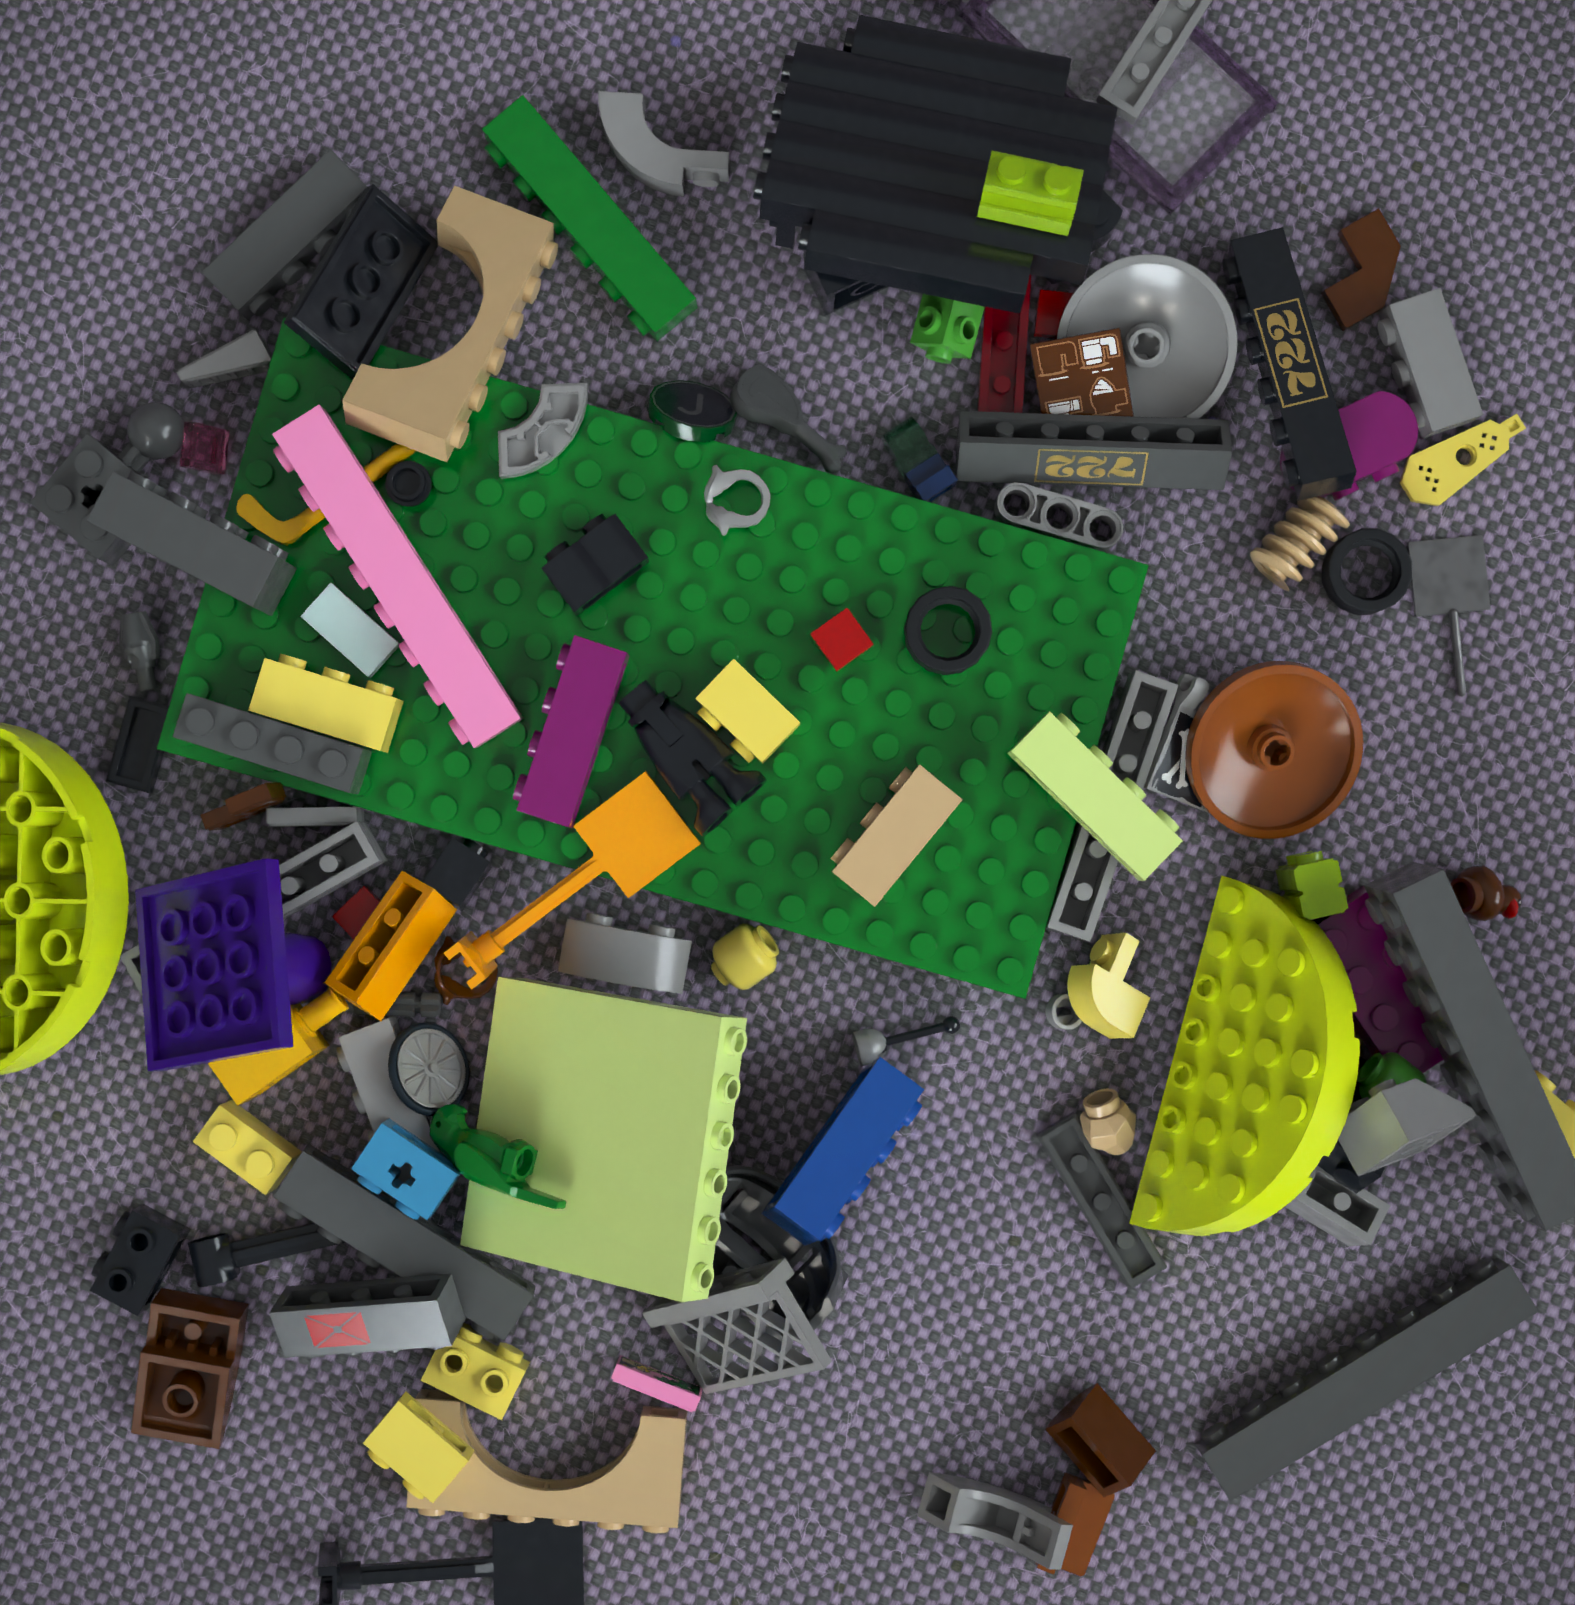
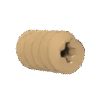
(1296, 539)

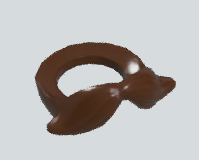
(452, 989)

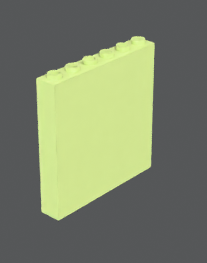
(627, 1130)

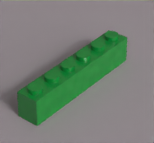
(589, 218)

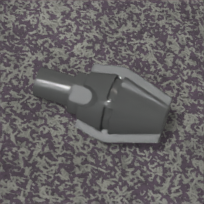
(140, 647)

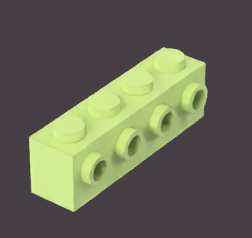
(1096, 796)

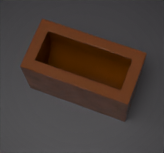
(1101, 1440)

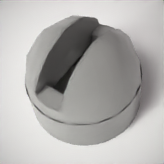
(1061, 1021)

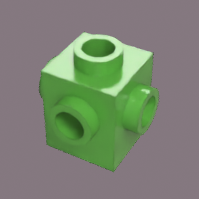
(946, 328)

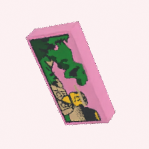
(657, 1384)

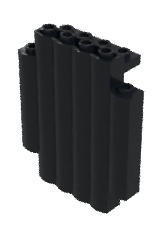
(891, 156)

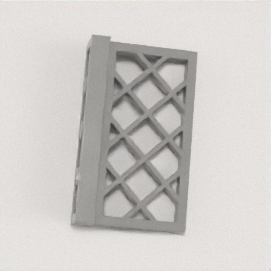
(752, 1292)

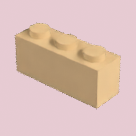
(894, 833)

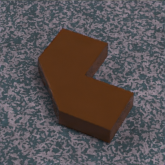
(1375, 256)
(244, 806)

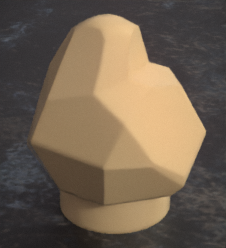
(1108, 1122)

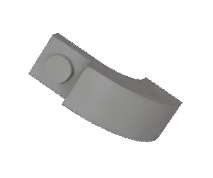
(648, 157)
(995, 1515)

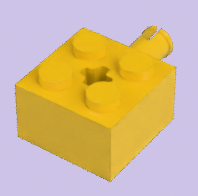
(254, 1074)

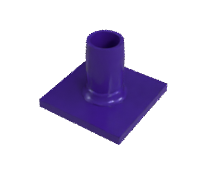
(222, 966)

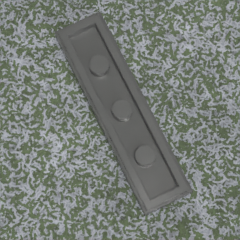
(1101, 1201)

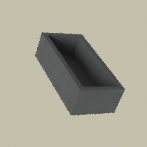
(183, 538)

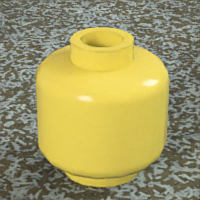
(744, 956)

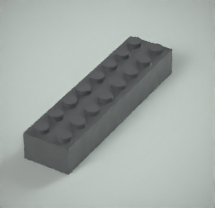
(1476, 1041)

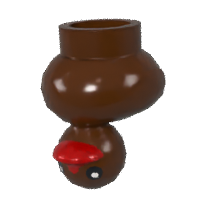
(1483, 894)

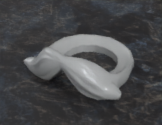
(726, 519)

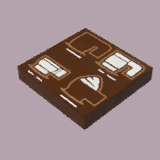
(1083, 375)

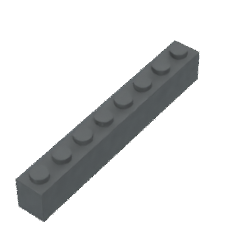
(1365, 1376)

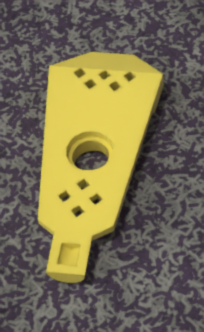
(1447, 470)

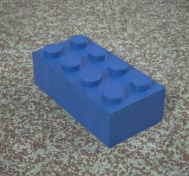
(843, 1152)

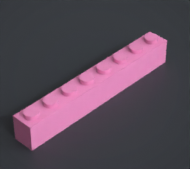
(396, 576)

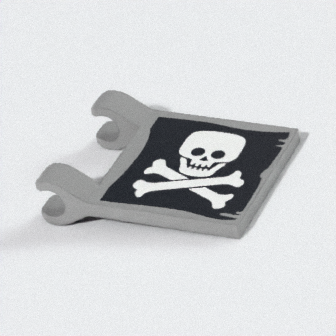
(1168, 768)

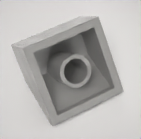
(1399, 1123)

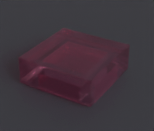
(204, 448)

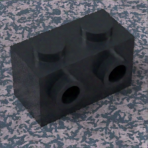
(138, 1259)

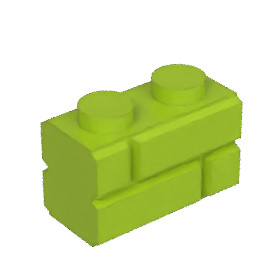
(1030, 193)
(1312, 884)

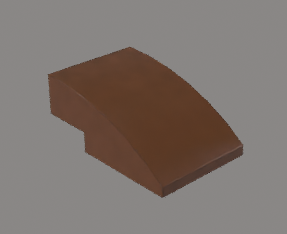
(189, 1368)

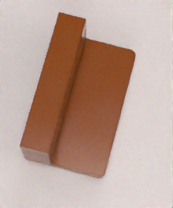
(1087, 1511)

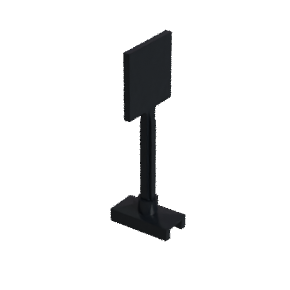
(528, 1566)

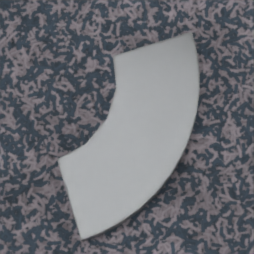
(545, 432)

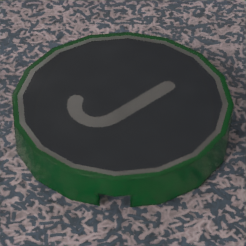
(691, 410)

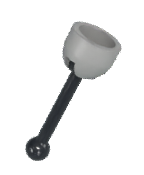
(873, 1044)

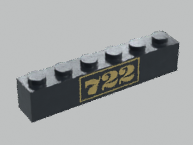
(1289, 364)

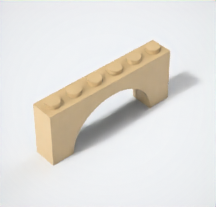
(431, 402)
(633, 1489)

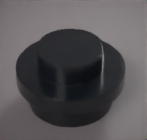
(408, 483)

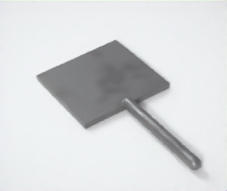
(1450, 580)

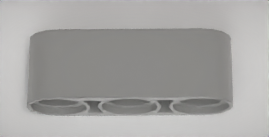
(1079, 513)

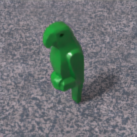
(488, 1157)

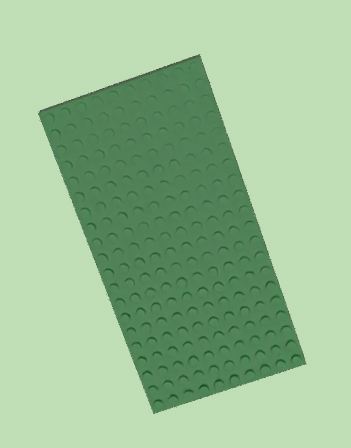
(828, 543)

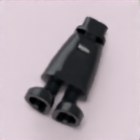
(688, 755)

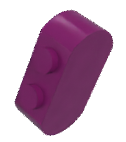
(1379, 435)

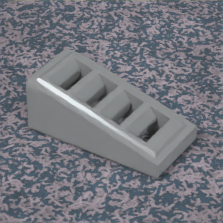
(234, 360)

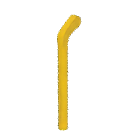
(290, 530)

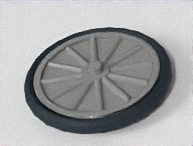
(428, 1068)

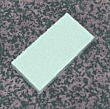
(350, 630)

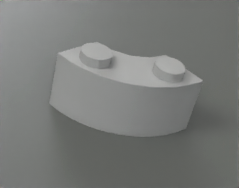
(625, 955)

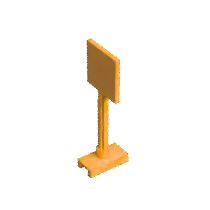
(631, 838)

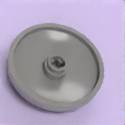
(1172, 328)

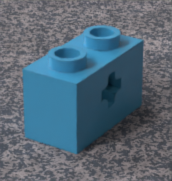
(394, 1147)

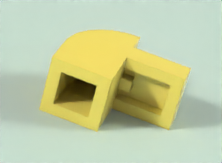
(1100, 993)

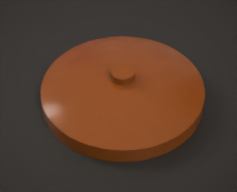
(1274, 749)

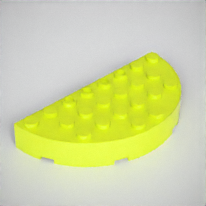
(58, 898)
(1255, 1071)

